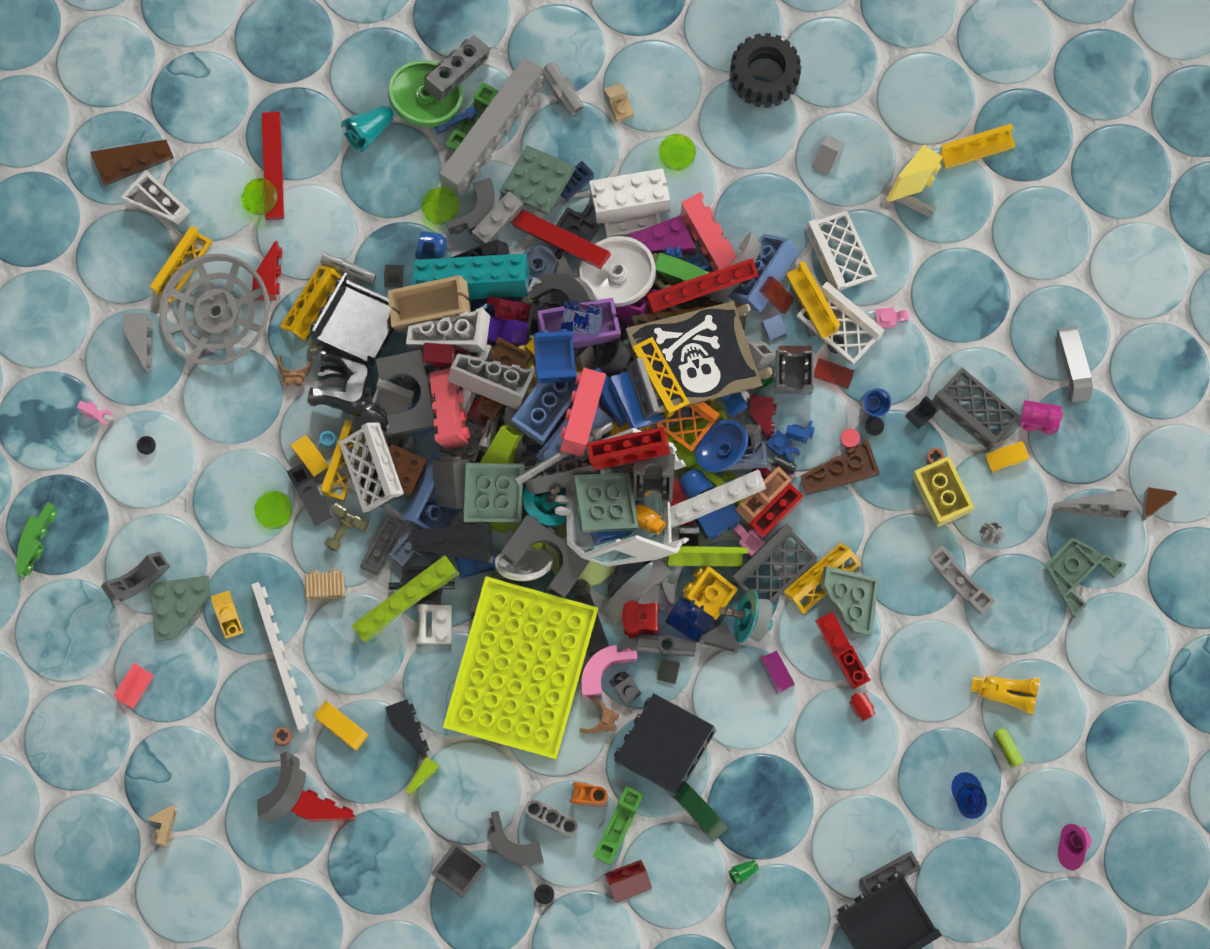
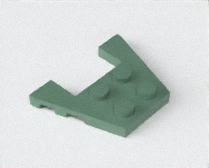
(1073, 565)

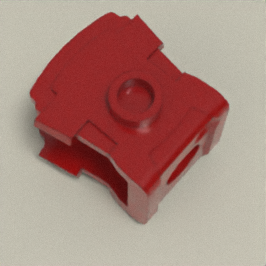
(640, 619)

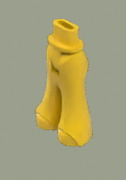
(996, 689)

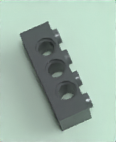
(441, 87)

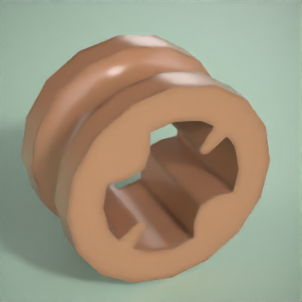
(934, 450)
(287, 732)

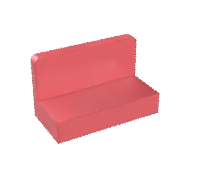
(133, 686)

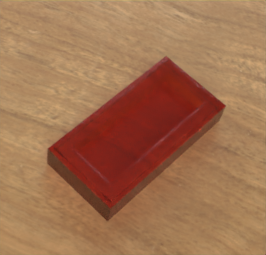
(776, 295)
(833, 373)

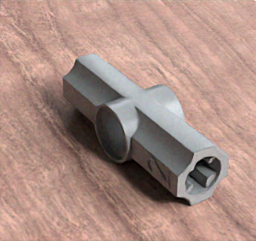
(563, 89)

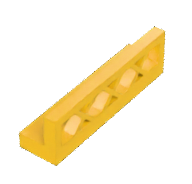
(977, 146)
(176, 258)
(813, 301)
(312, 302)
(655, 380)
(335, 465)
(809, 580)

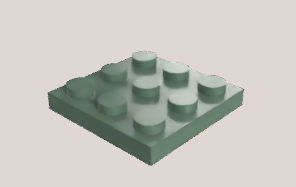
(538, 179)
(492, 493)
(605, 502)

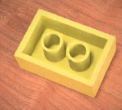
(942, 491)

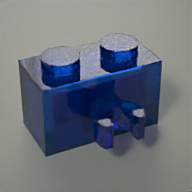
(581, 318)
(689, 619)

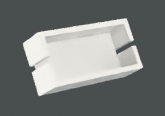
(629, 196)

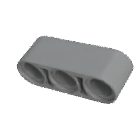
(544, 811)

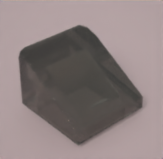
(394, 276)
(668, 671)

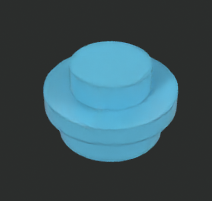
(328, 439)

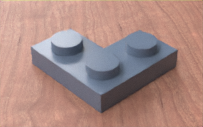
(403, 552)

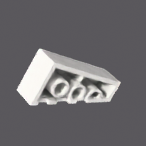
(464, 331)

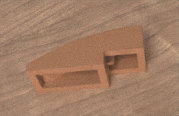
(757, 502)

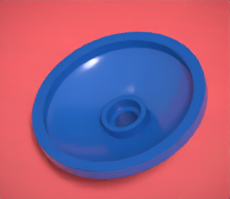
(722, 446)

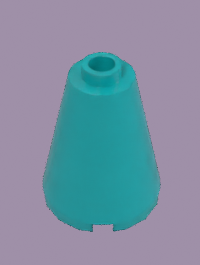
(367, 126)

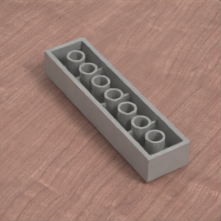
(492, 127)

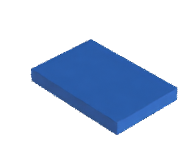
(628, 402)

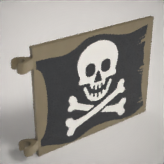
(703, 352)

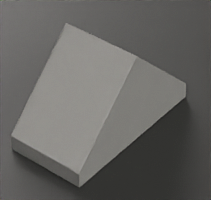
(827, 154)

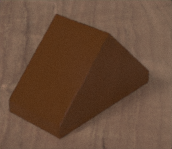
(1154, 500)

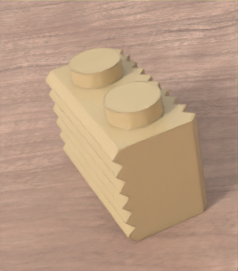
(324, 585)

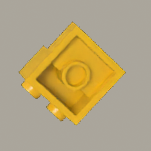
(709, 590)

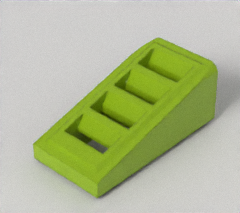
(424, 772)

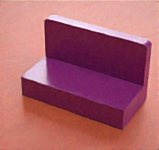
(776, 672)

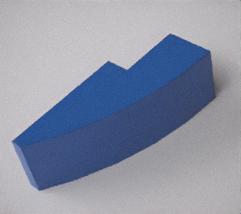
(610, 403)

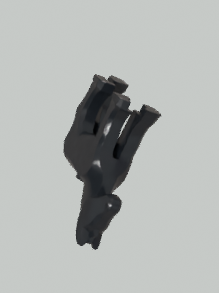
(353, 393)

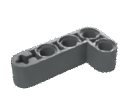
(556, 475)

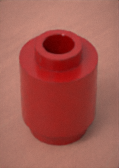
(862, 706)

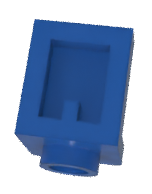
(799, 434)

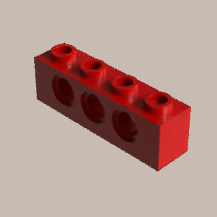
(628, 448)

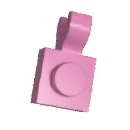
(888, 317)
(91, 410)
(749, 540)

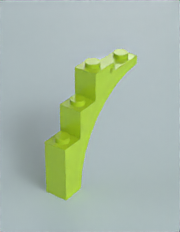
(503, 451)

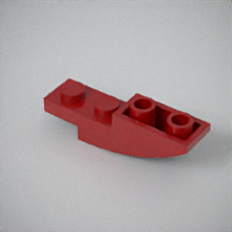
(842, 651)

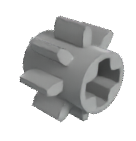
(991, 533)

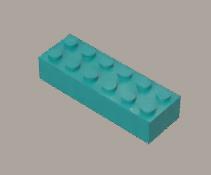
(485, 275)

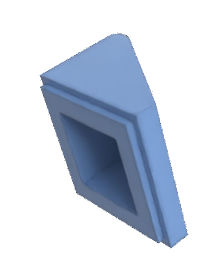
(774, 327)

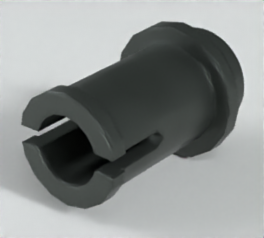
(785, 465)

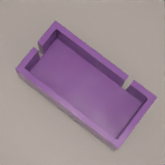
(550, 320)

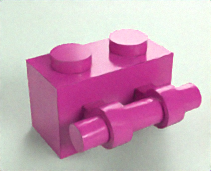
(1040, 417)

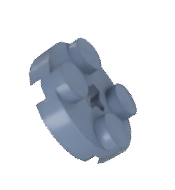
(545, 254)

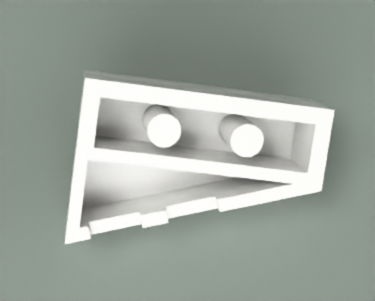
(154, 198)

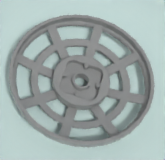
(205, 305)

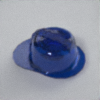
(969, 795)

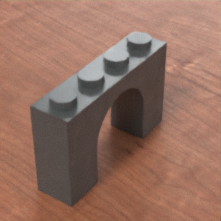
(409, 365)
(532, 532)

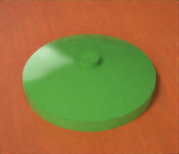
(416, 104)

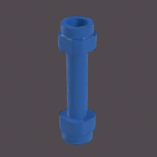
(470, 113)

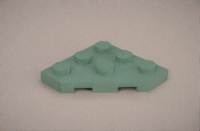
(852, 597)
(177, 604)

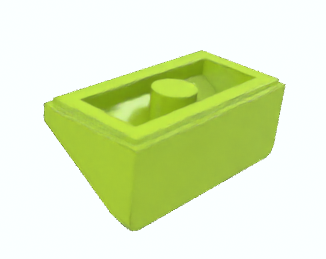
(1008, 747)

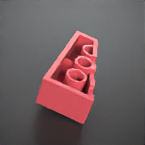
(706, 232)
(449, 411)
(582, 413)

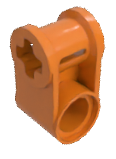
(587, 794)

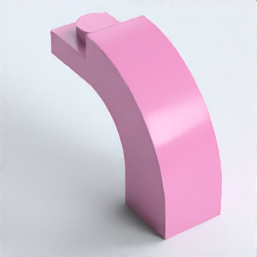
(598, 664)

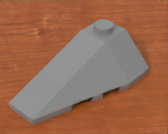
(1112, 504)

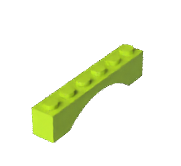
(387, 611)

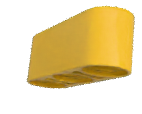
(340, 725)

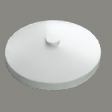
(625, 275)

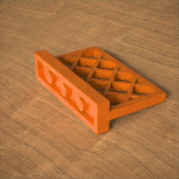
(701, 409)

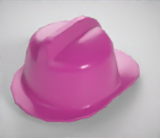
(1073, 846)

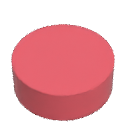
(850, 438)

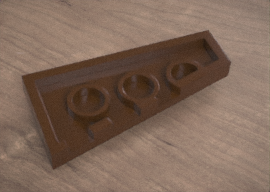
(128, 160)
(507, 355)
(847, 468)

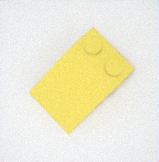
(916, 174)

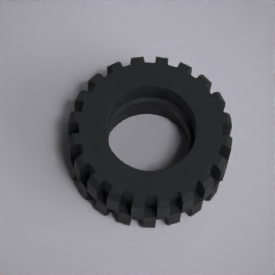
(769, 48)

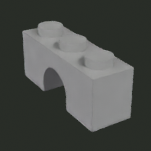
(498, 217)

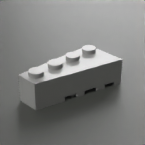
(491, 379)

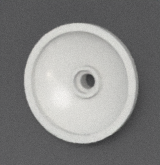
(531, 566)

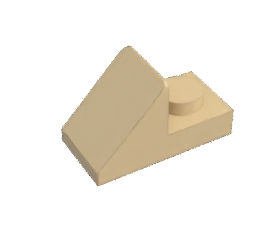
(618, 101)
(166, 820)

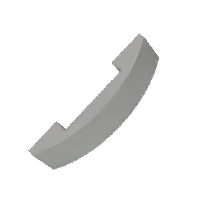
(749, 248)
(960, 580)
(635, 587)
(668, 588)

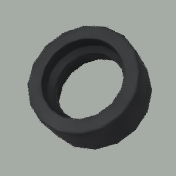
(614, 358)

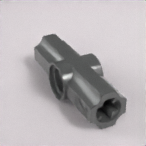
(679, 646)

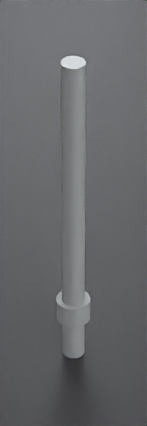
(594, 435)

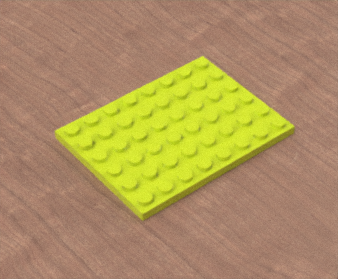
(520, 667)

